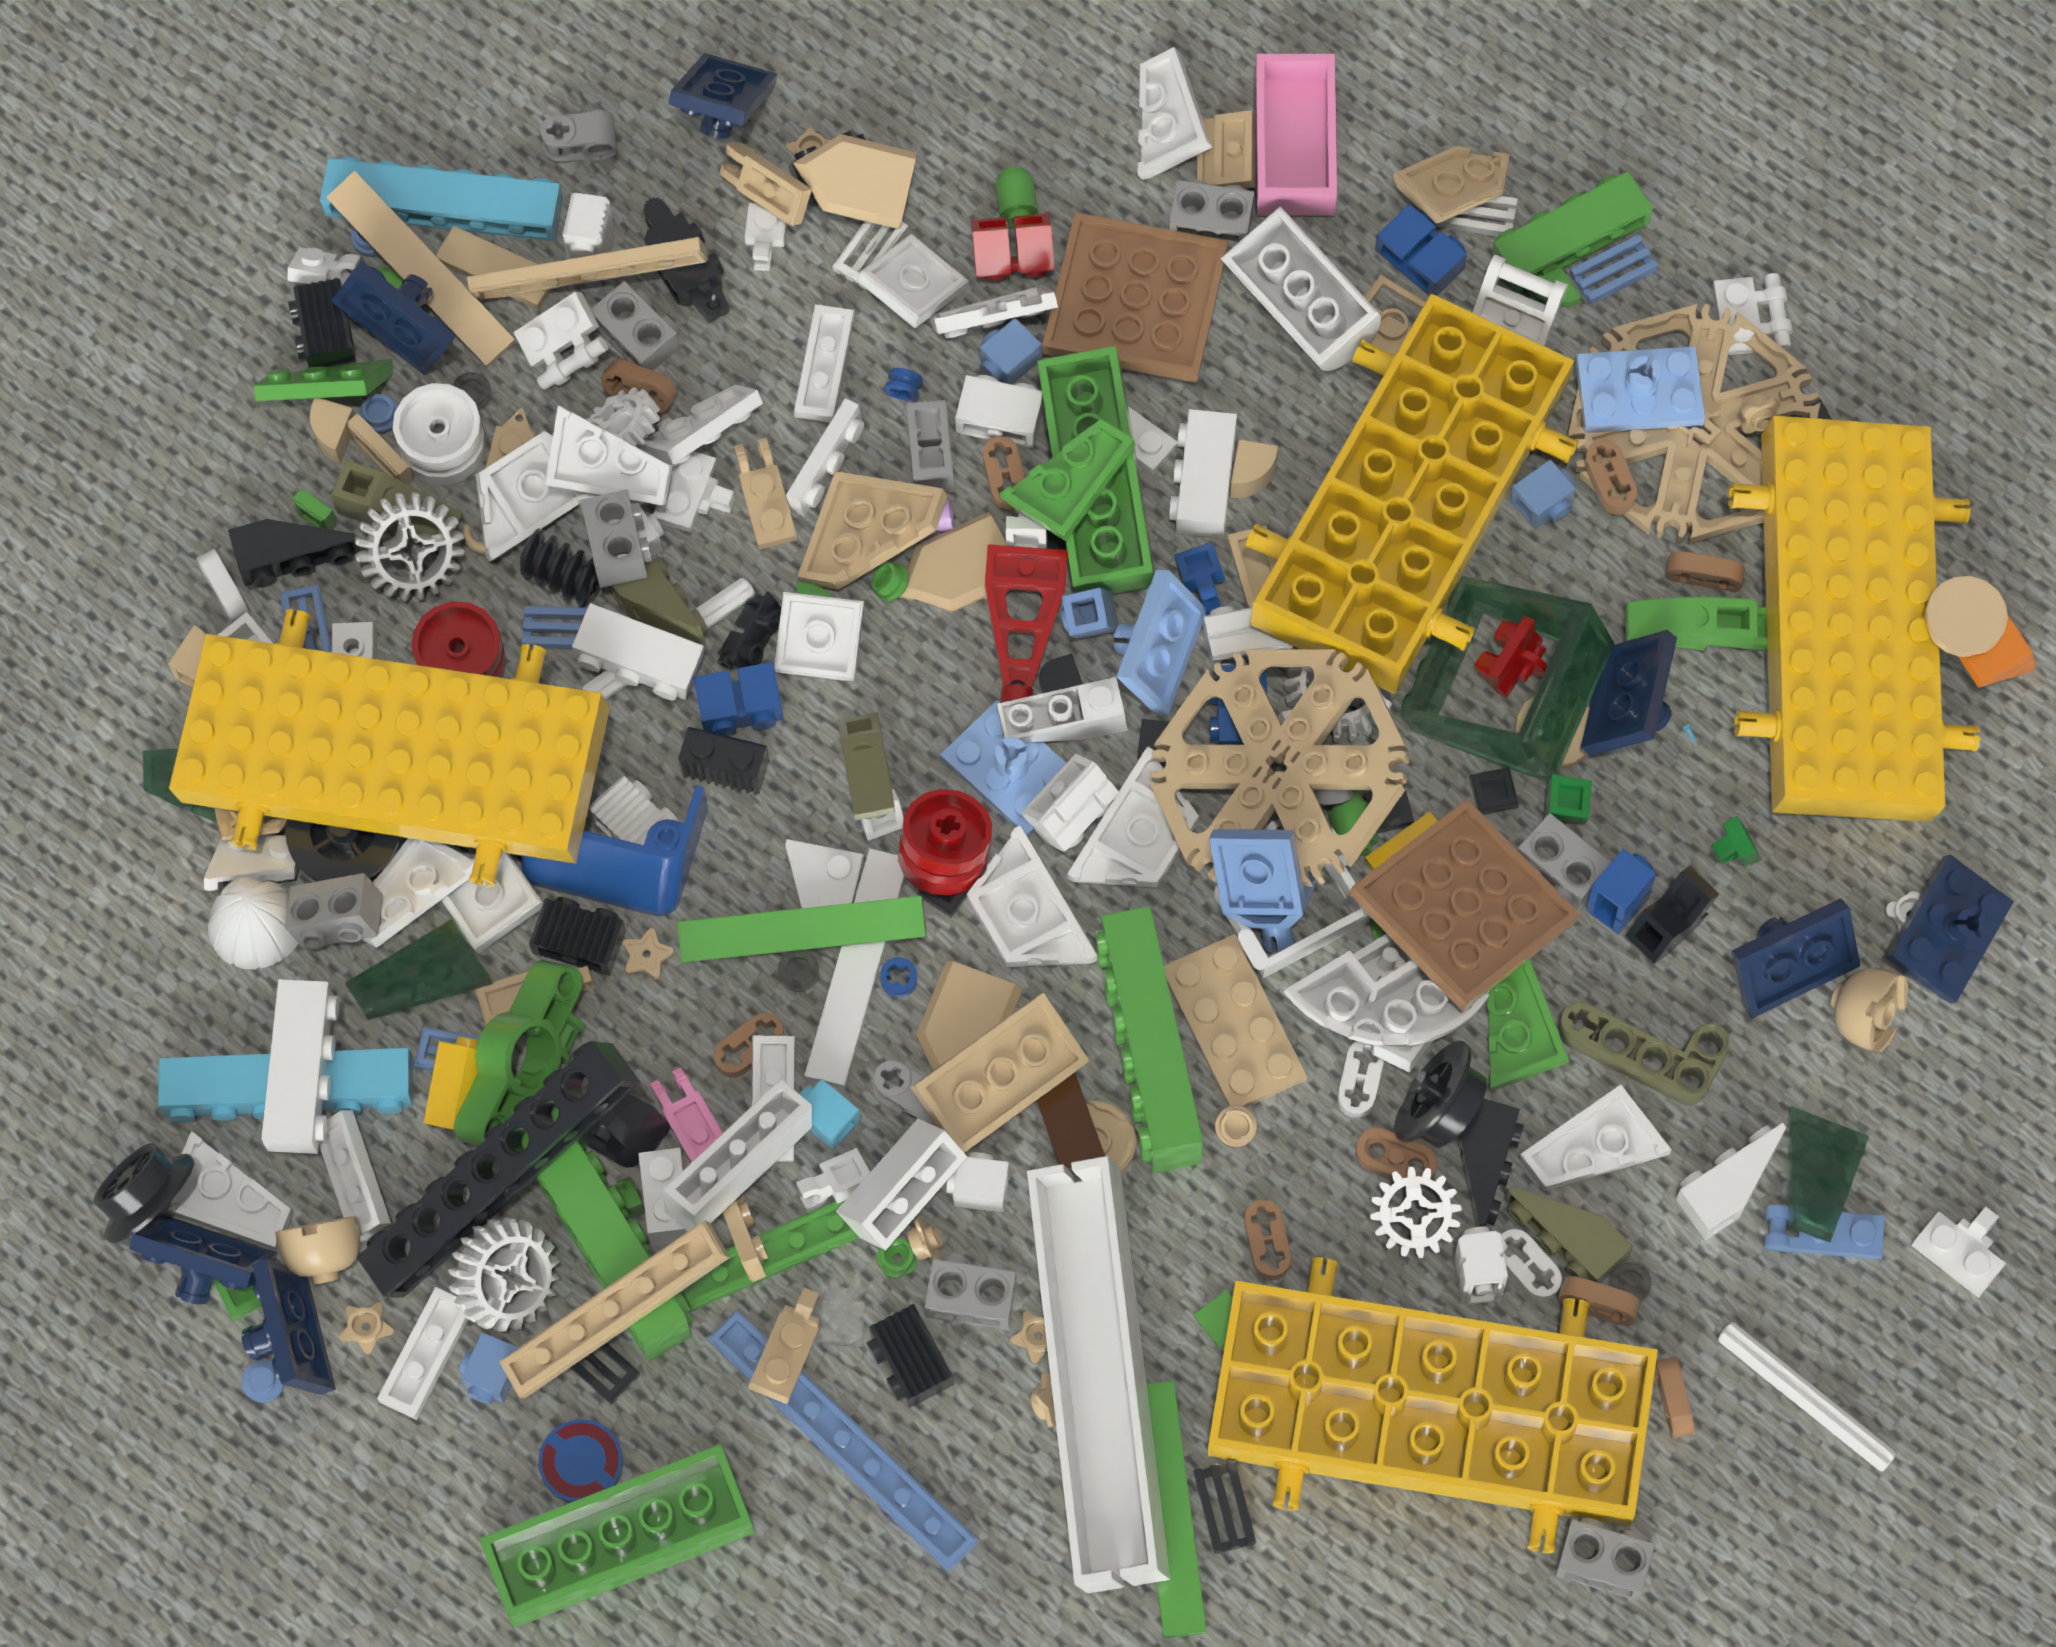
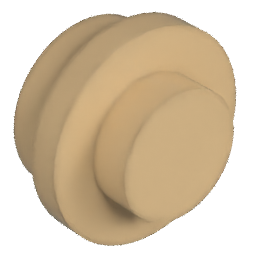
(1235, 1125)

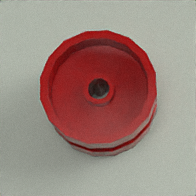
(459, 639)
(944, 842)

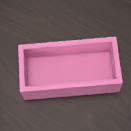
(1296, 134)

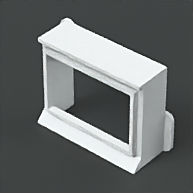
(1268, 966)

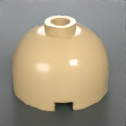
(1869, 1002)
(320, 1248)

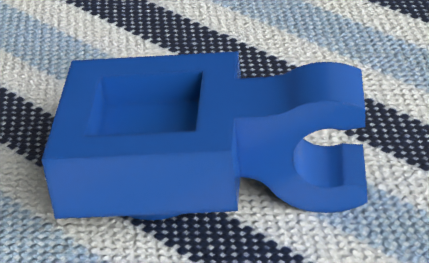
(1200, 571)

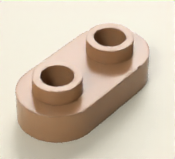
(1396, 1154)

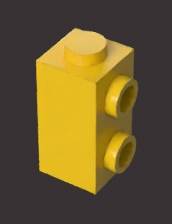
(451, 1081)

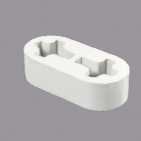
(222, 584)
(1351, 1076)
(1535, 1258)

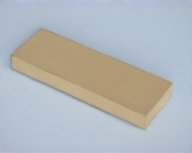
(476, 256)

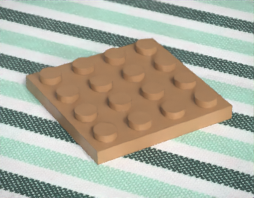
(1139, 292)
(1464, 904)

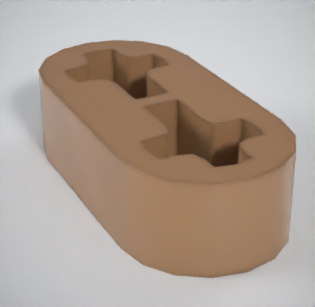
(641, 378)
(1618, 473)
(995, 474)
(1705, 571)
(740, 1038)
(1277, 1238)
(1605, 1301)
(1674, 1397)

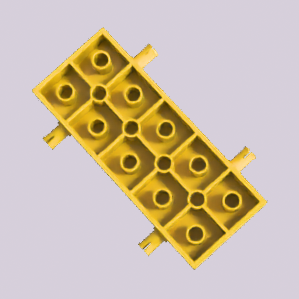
(1412, 492)
(1846, 625)
(390, 748)
(1433, 1403)

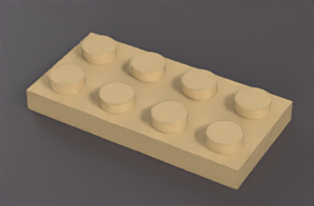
(1234, 1023)
(1000, 1073)

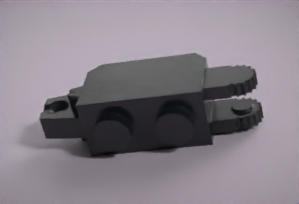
(689, 284)

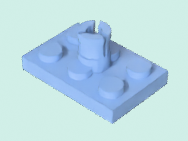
(1639, 389)
(1159, 642)
(1001, 768)

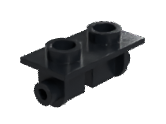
(760, 620)

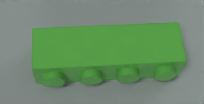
(1575, 228)

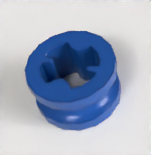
(903, 384)
(901, 965)

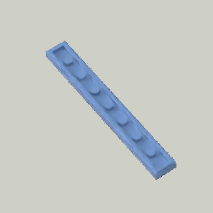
(853, 1450)

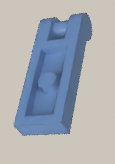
(1854, 1236)

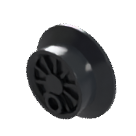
(337, 852)
(1442, 1097)
(141, 1190)

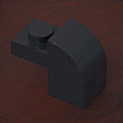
(1673, 916)
(628, 1130)

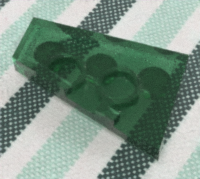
(419, 973)
(1822, 1171)

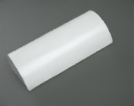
(1303, 291)

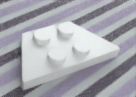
(516, 497)
(1133, 837)
(1026, 910)

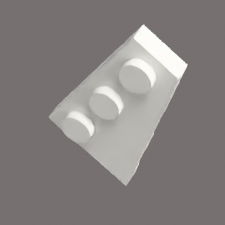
(1170, 115)
(994, 311)
(708, 419)
(602, 463)
(416, 881)
(1595, 1142)
(228, 1199)

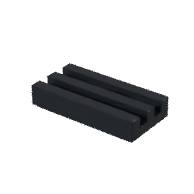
(620, 1385)
(1215, 1471)

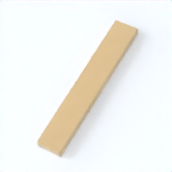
(411, 256)
(588, 269)
(614, 1309)

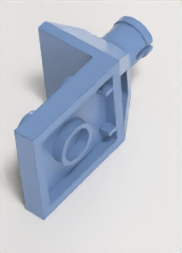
(1261, 881)

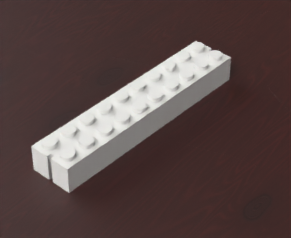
(1098, 1376)

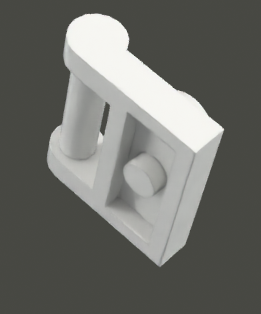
(1514, 310)

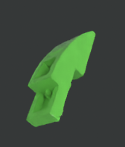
(1700, 621)

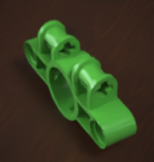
(550, 1029)

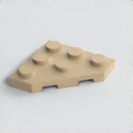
(865, 525)

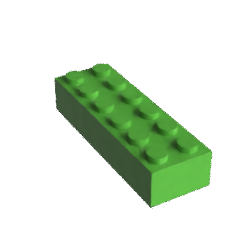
(1113, 538)
(1149, 1031)
(607, 1241)
(616, 1536)

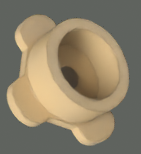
(1758, 412)
(925, 1240)

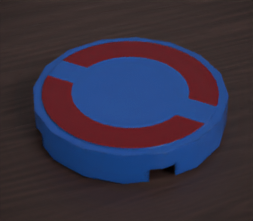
(580, 1460)

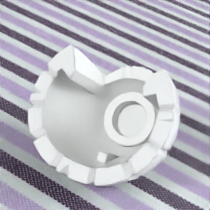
(250, 924)

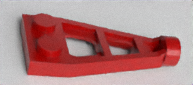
(1030, 571)

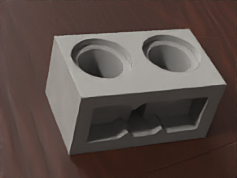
(1213, 203)
(628, 333)
(930, 444)
(613, 538)
(1571, 856)
(333, 911)
(968, 1304)
(1602, 1570)

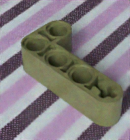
(1642, 1045)

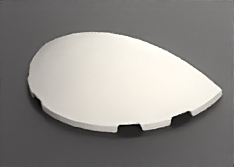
(1379, 998)

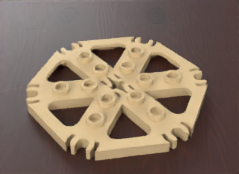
(1719, 436)
(1307, 760)

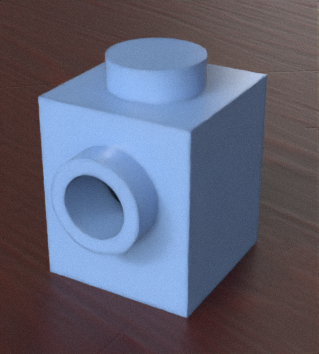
(1009, 352)
(1544, 494)
(1089, 613)
(483, 1372)

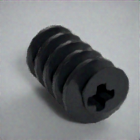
(559, 569)

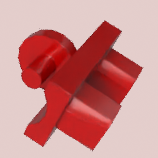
(1518, 658)

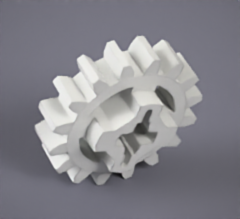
(628, 415)
(1417, 1231)

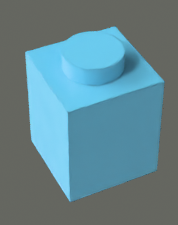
(831, 1114)

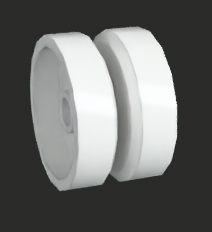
(439, 434)

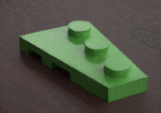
(324, 382)
(1071, 481)
(1521, 1030)

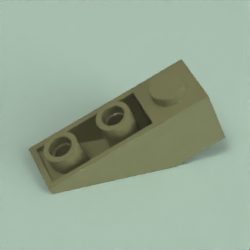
(364, 487)
(660, 604)
(866, 766)
(1579, 1236)

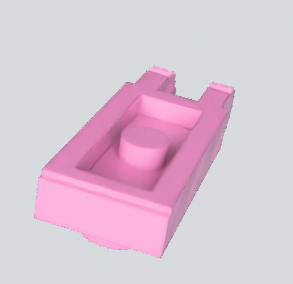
(688, 1117)

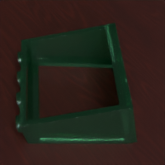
(1559, 700)

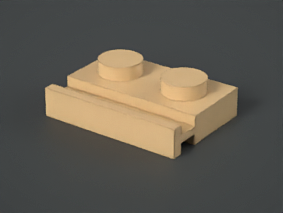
(1232, 151)

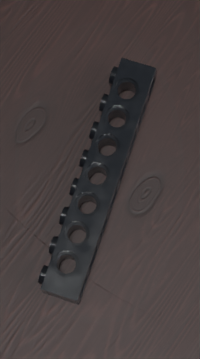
(608, 1081)

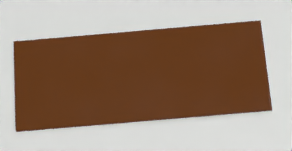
(1070, 1123)

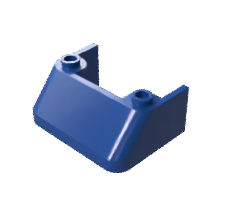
(627, 873)

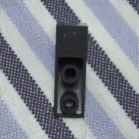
(281, 548)
(1483, 1156)

